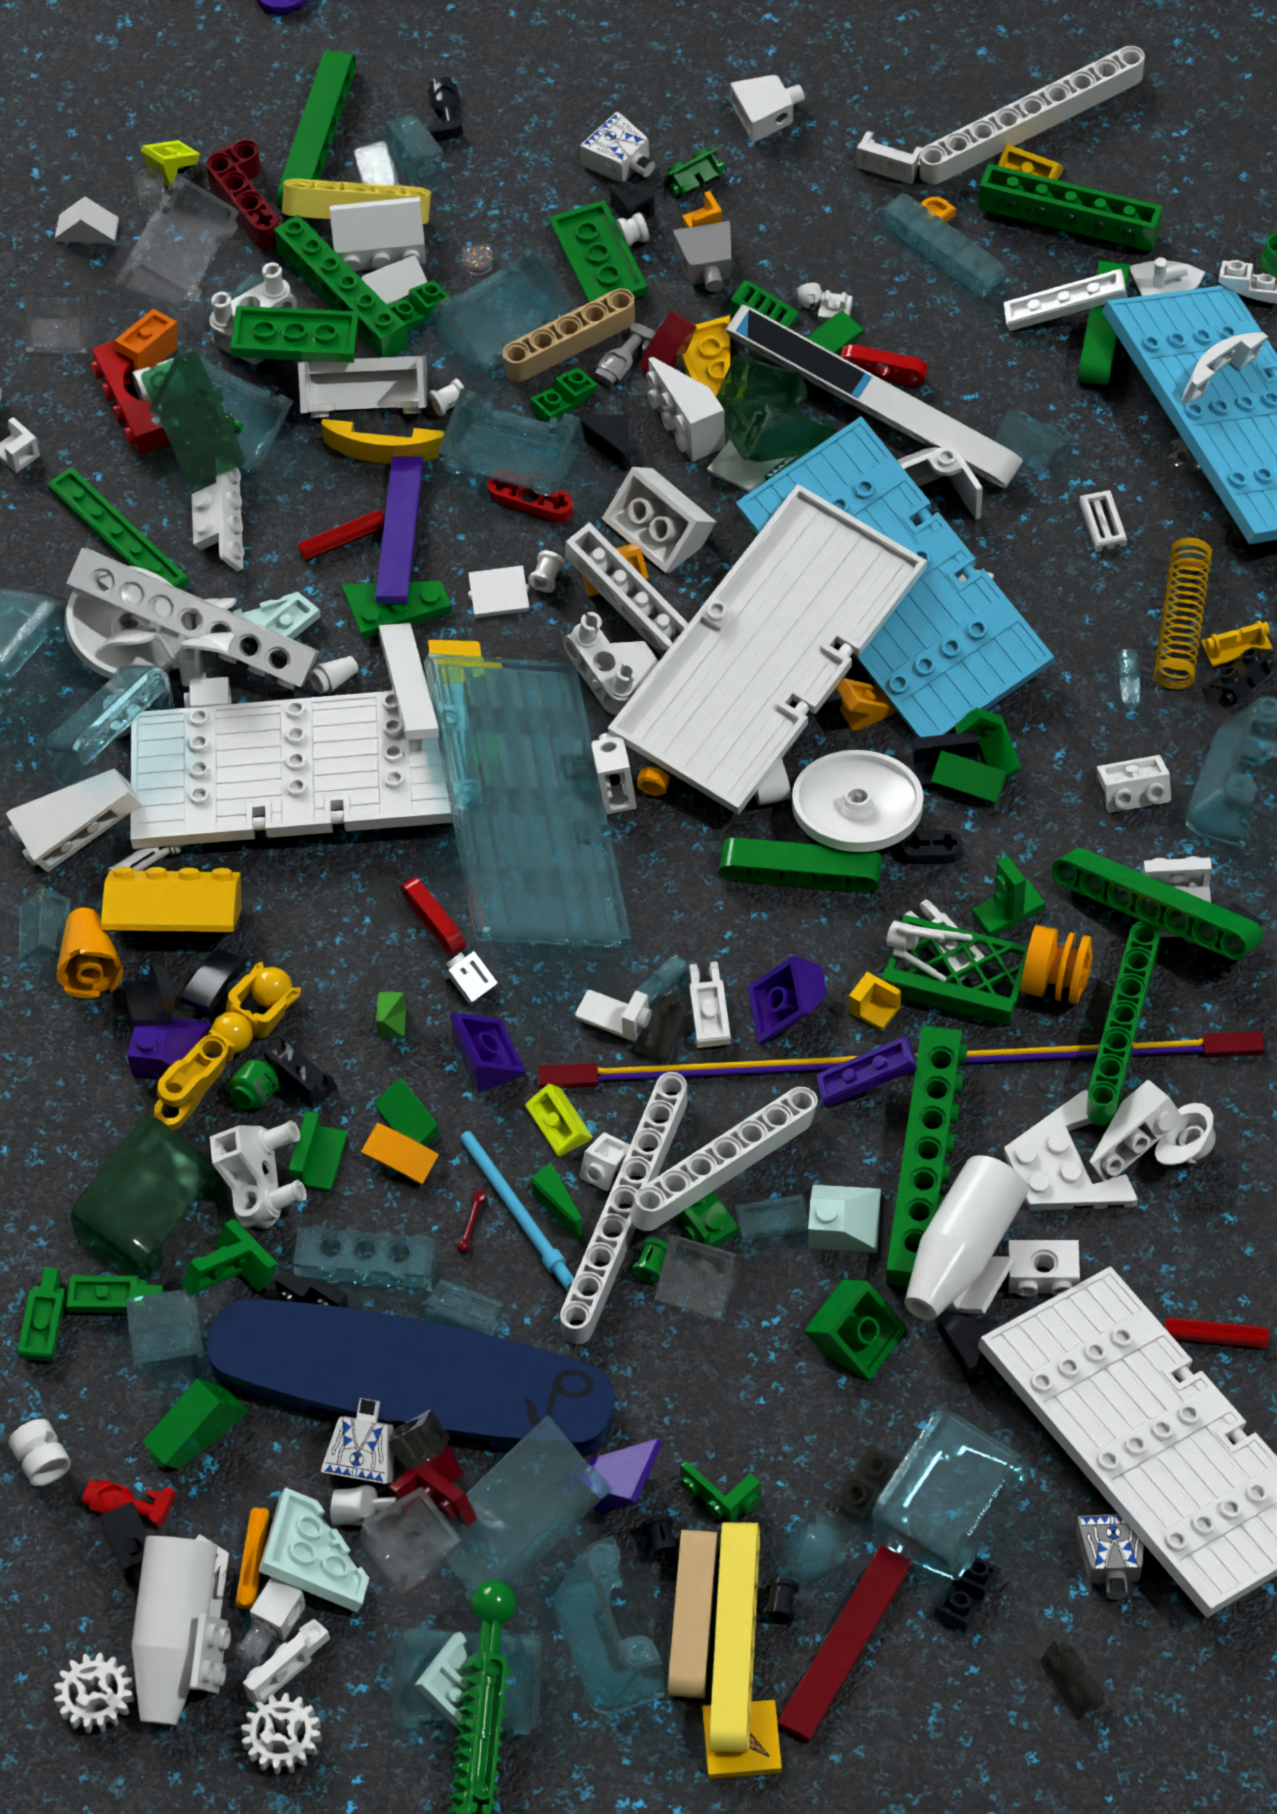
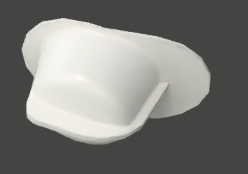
(1189, 1138)

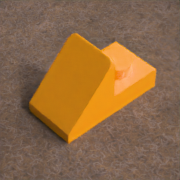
(862, 704)

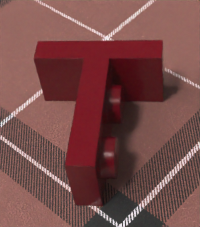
(436, 1479)

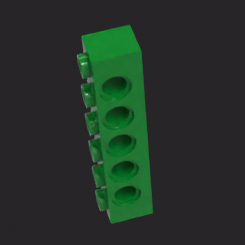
(1070, 207)
(340, 286)

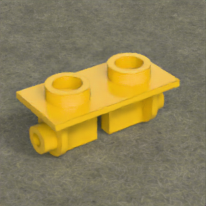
(1230, 645)

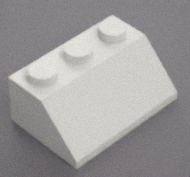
(378, 232)
(658, 518)

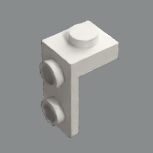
(615, 1016)

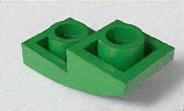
(419, 304)
(837, 333)
(566, 395)
(969, 776)

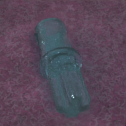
(1129, 678)
(662, 978)

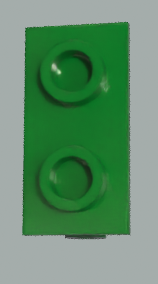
(683, 175)

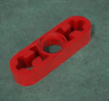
(901, 370)
(537, 508)
(433, 916)

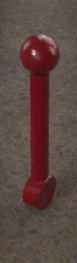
(479, 1198)

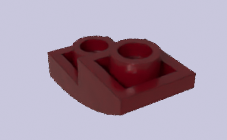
(669, 341)

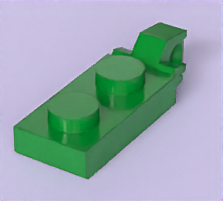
(105, 1293)
(42, 1318)

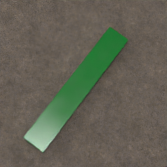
(113, 527)

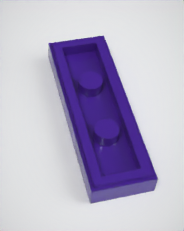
(866, 1071)

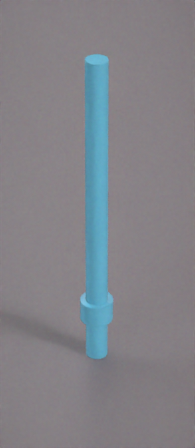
(551, 1258)

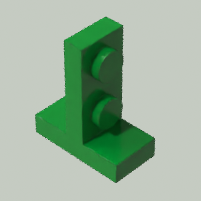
(1011, 903)
(235, 1255)

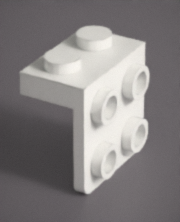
(1186, 874)

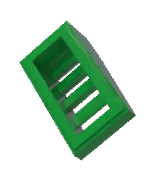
(758, 296)
(554, 1197)

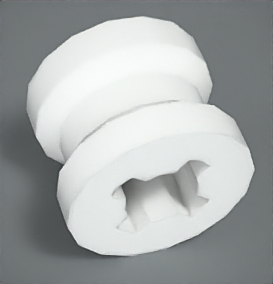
(633, 229)

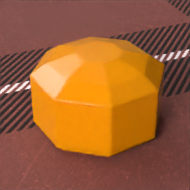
(653, 781)

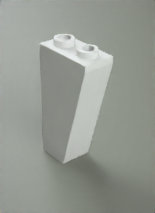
(71, 817)

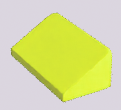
(558, 1120)

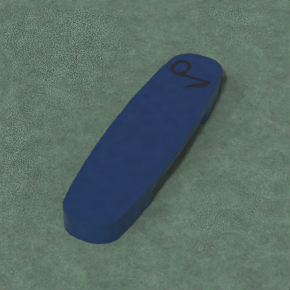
(470, 1380)

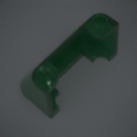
(765, 413)
(142, 1196)

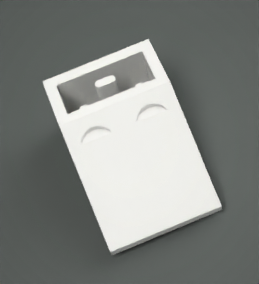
(687, 410)

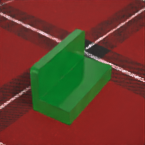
(317, 1154)

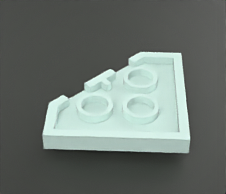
(311, 1554)

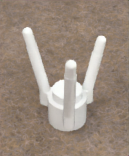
(906, 937)

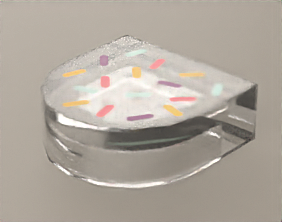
(477, 258)

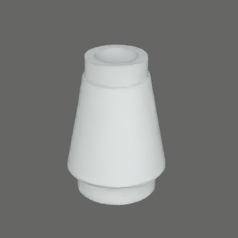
(332, 674)

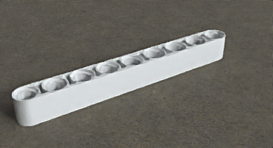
(1031, 115)
(619, 1220)

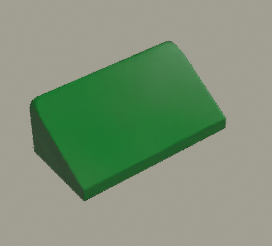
(407, 1114)

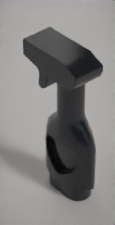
(445, 99)

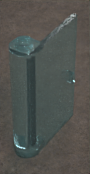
(525, 1507)

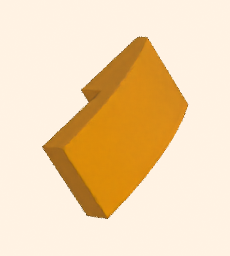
(399, 1153)

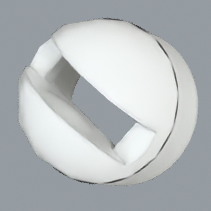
(809, 294)

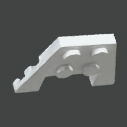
(1054, 1168)

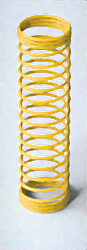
(1188, 564)

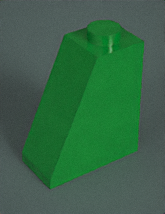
(193, 1424)

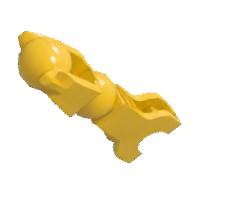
(230, 1034)

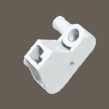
(271, 293)
(608, 668)
(239, 1160)

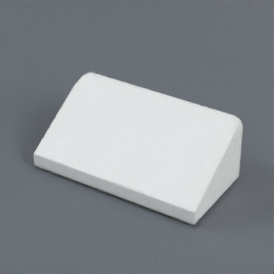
(395, 280)

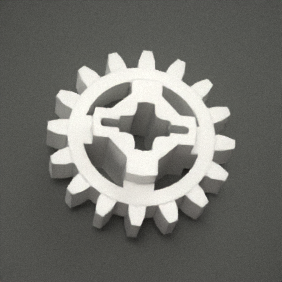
(97, 1707)
(275, 1748)

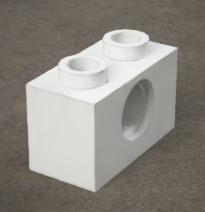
(1056, 1255)

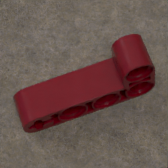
(230, 178)

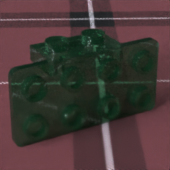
(194, 418)

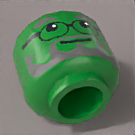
(253, 1084)

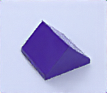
(485, 1050)

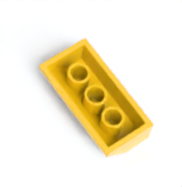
(171, 900)

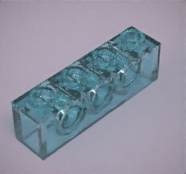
(378, 1271)

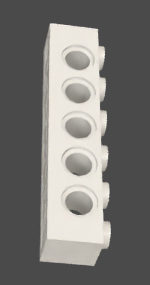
(624, 588)

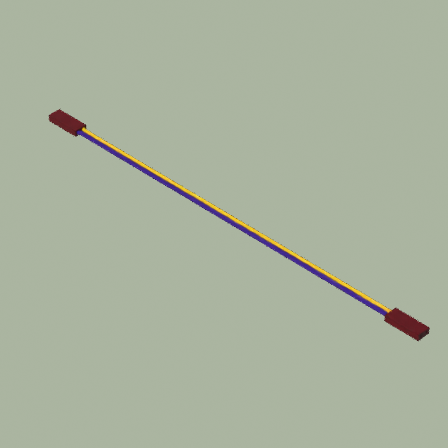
(587, 1074)

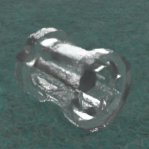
(256, 1642)

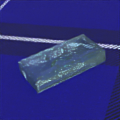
(772, 1217)

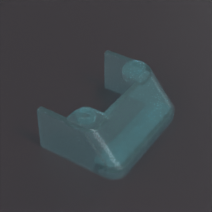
(104, 718)

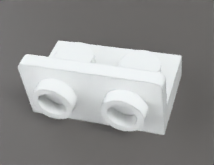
(1135, 783)

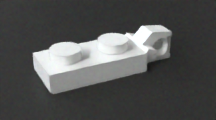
(285, 1663)

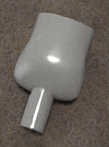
(356, 1505)

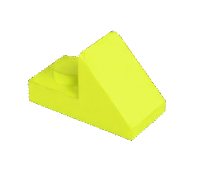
(169, 157)

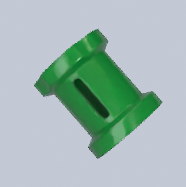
(651, 1260)

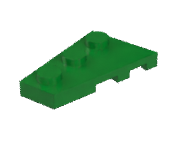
(425, 602)

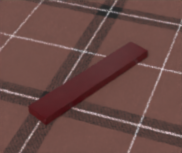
(845, 1644)

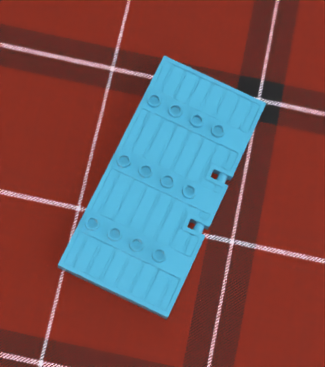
(1236, 419)
(947, 639)

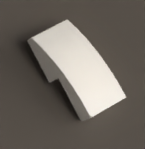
(1240, 279)

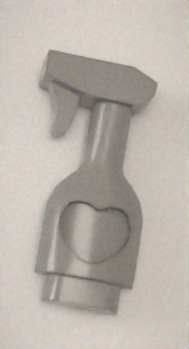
(619, 360)

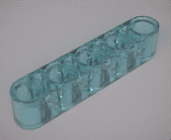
(942, 245)

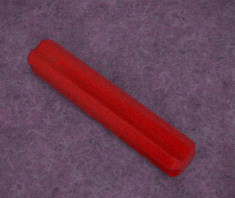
(341, 534)
(1217, 1332)

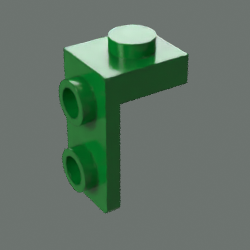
(992, 738)
(741, 1499)

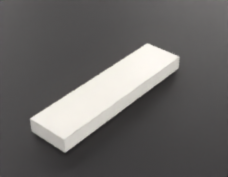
(1064, 300)

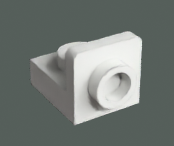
(469, 976)
(603, 1161)

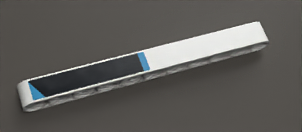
(872, 394)

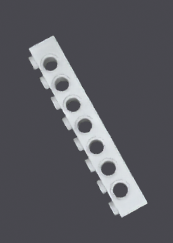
(92, 564)

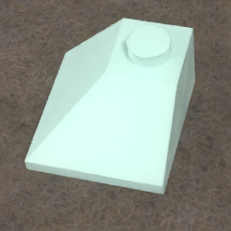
(844, 1218)

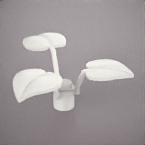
(190, 661)

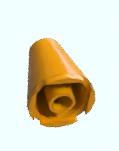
(87, 957)

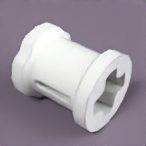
(446, 397)
(546, 571)

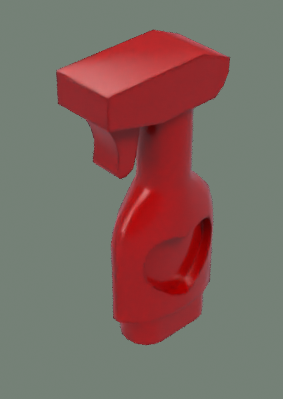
(107, 1496)

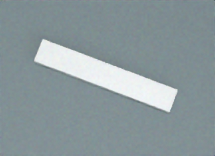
(408, 682)

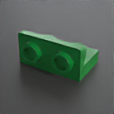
(708, 1222)

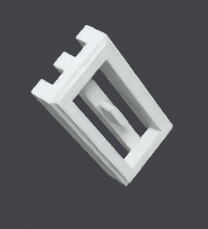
(1108, 540)

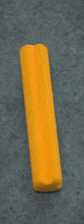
(252, 1557)

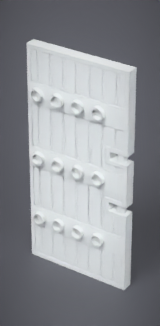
(764, 639)
(286, 760)
(1152, 1446)

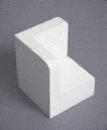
(19, 447)

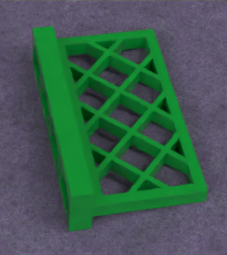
(955, 996)

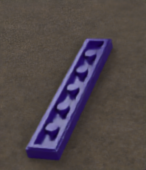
(400, 530)

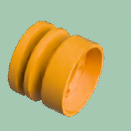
(1056, 964)

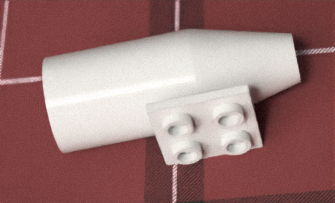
(955, 1253)
(173, 1634)

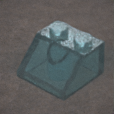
(164, 1328)

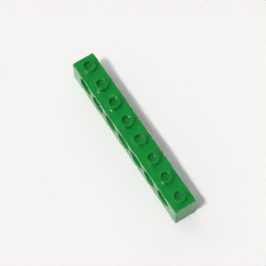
(935, 1047)

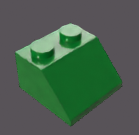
(856, 1328)

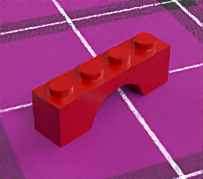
(117, 378)

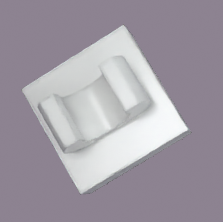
(833, 304)

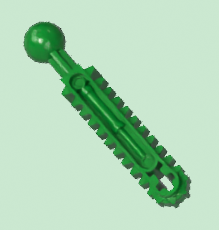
(483, 1701)

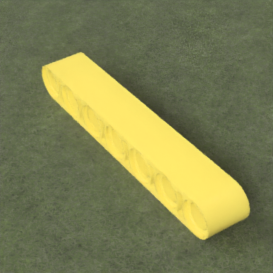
(735, 1638)

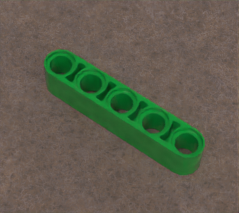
(1100, 338)
(799, 865)

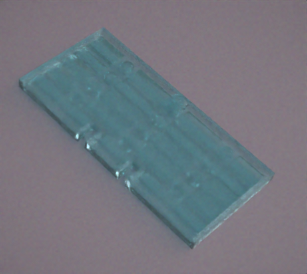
(520, 808)

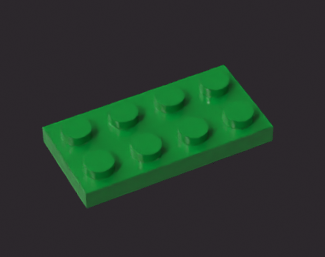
(597, 251)
(294, 334)

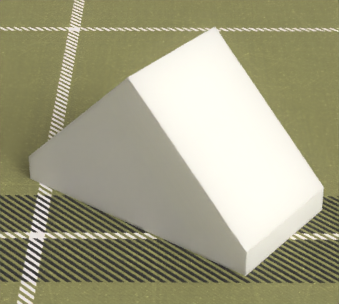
(87, 224)

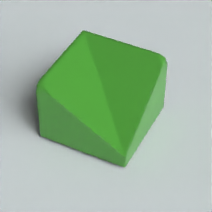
(391, 1014)

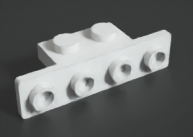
(218, 518)

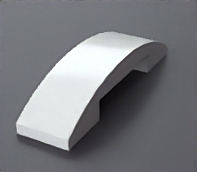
(1237, 350)

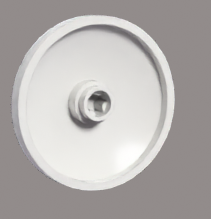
(91, 624)
(857, 800)

